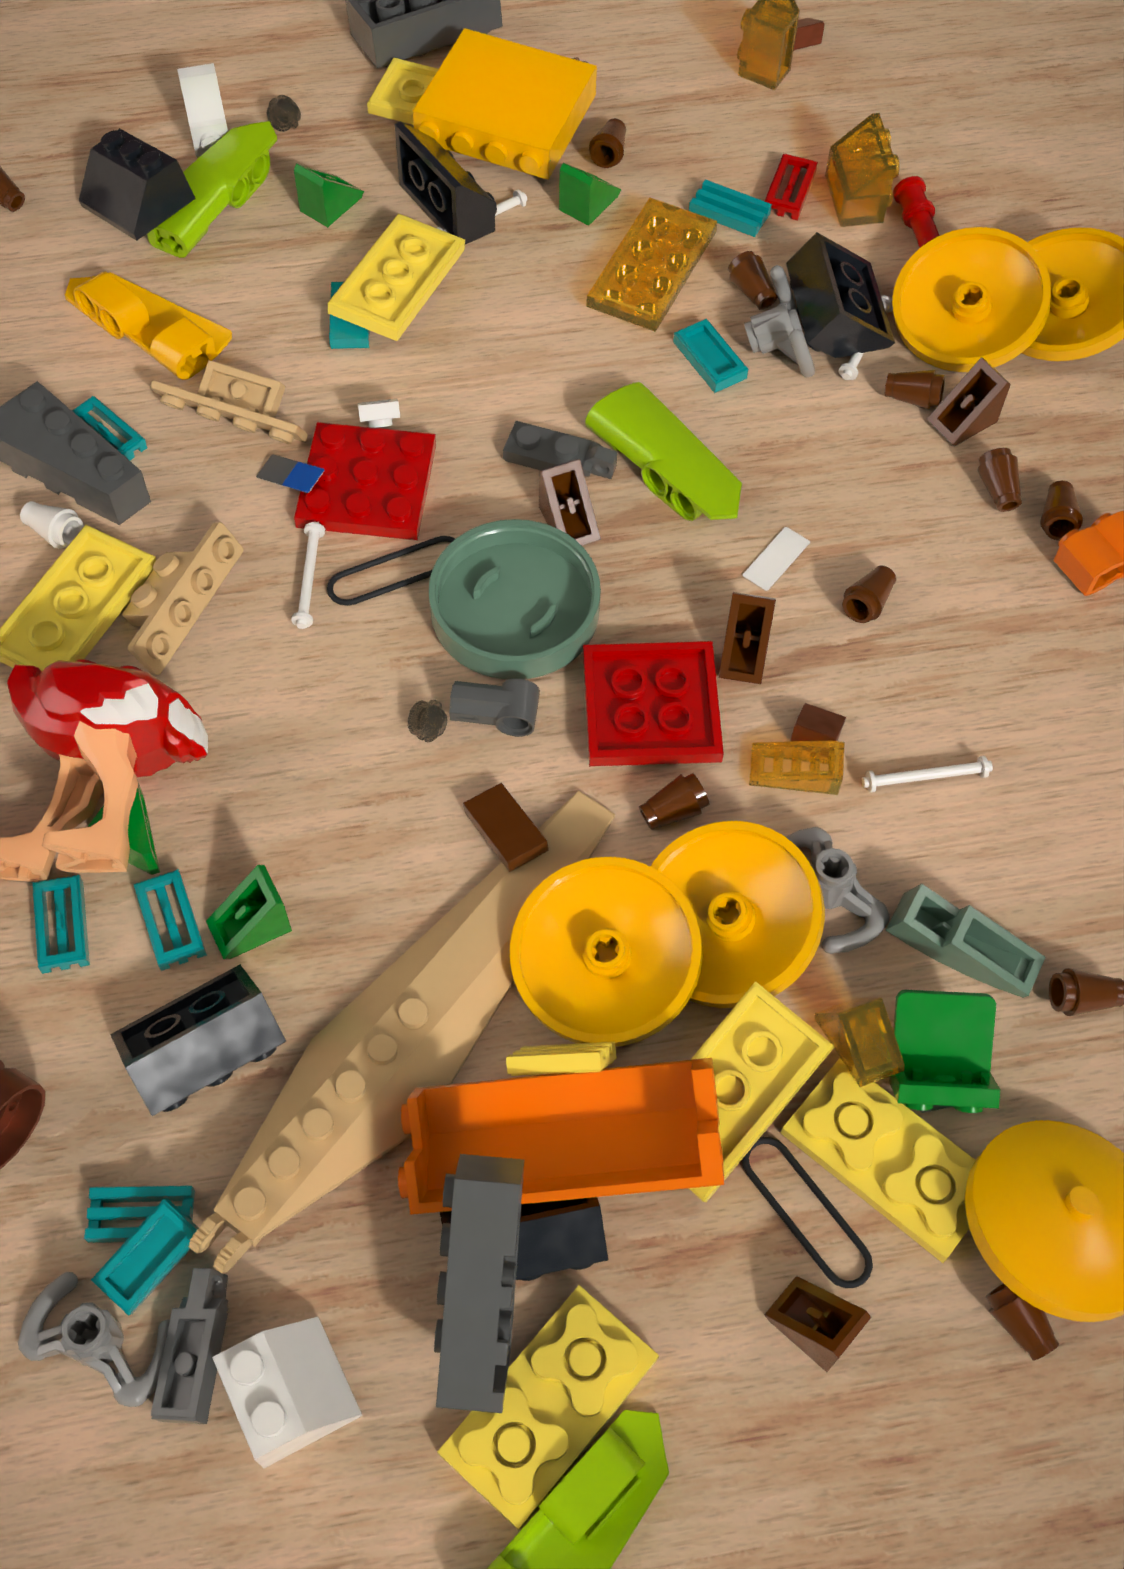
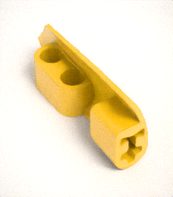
(159, 327)

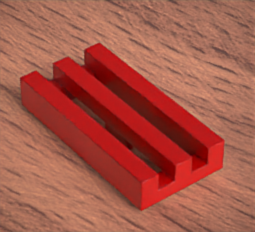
(784, 205)

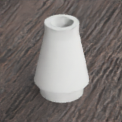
(52, 523)

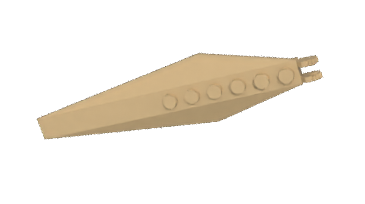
(394, 1037)

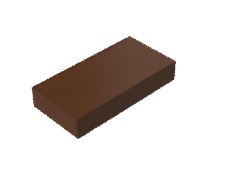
(505, 827)

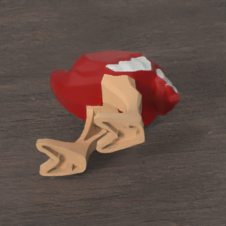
(106, 733)

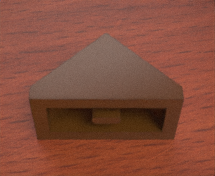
(971, 404)
(567, 501)
(747, 638)
(817, 1321)

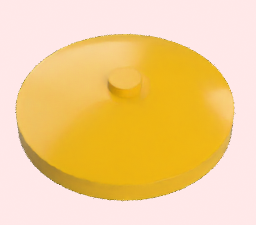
(1085, 293)
(971, 298)
(753, 907)
(606, 951)
(1052, 1218)

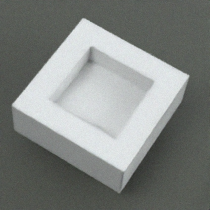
(379, 412)

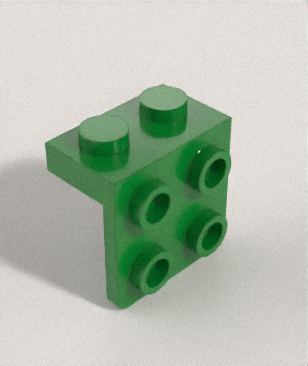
(945, 1050)

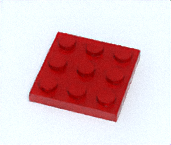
(370, 481)
(652, 704)

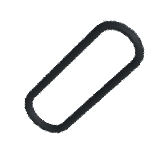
(347, 602)
(827, 1204)

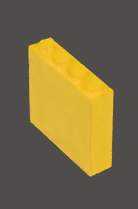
(506, 103)

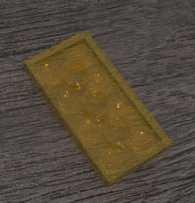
(652, 264)

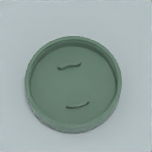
(514, 599)

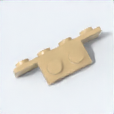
(236, 395)
(177, 596)

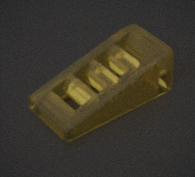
(797, 751)

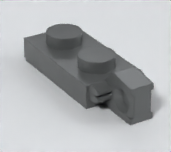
(546, 448)
(192, 1340)

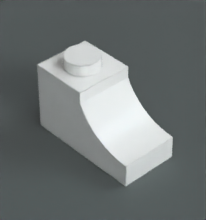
(203, 106)

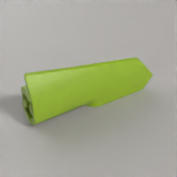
(218, 178)
(670, 455)
(596, 1503)

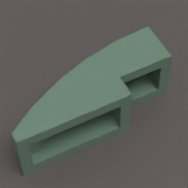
(965, 941)

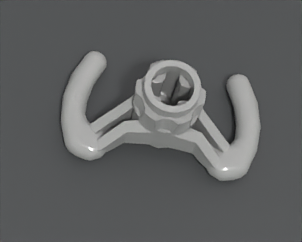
(781, 327)
(841, 888)
(90, 1338)

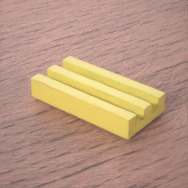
(561, 1058)

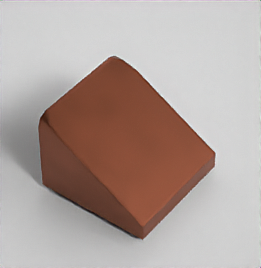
(809, 33)
(817, 725)

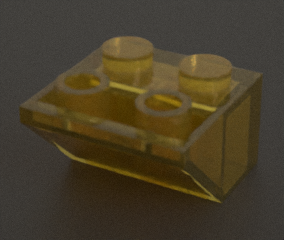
(768, 41)
(862, 173)

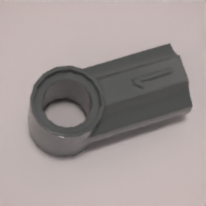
(507, 706)

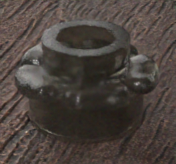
(278, 118)
(427, 720)

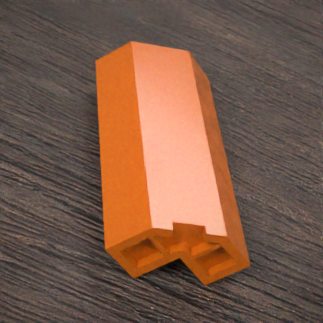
(575, 1130)

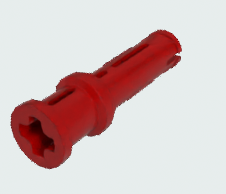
(917, 209)

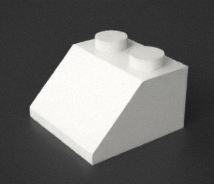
(286, 1389)

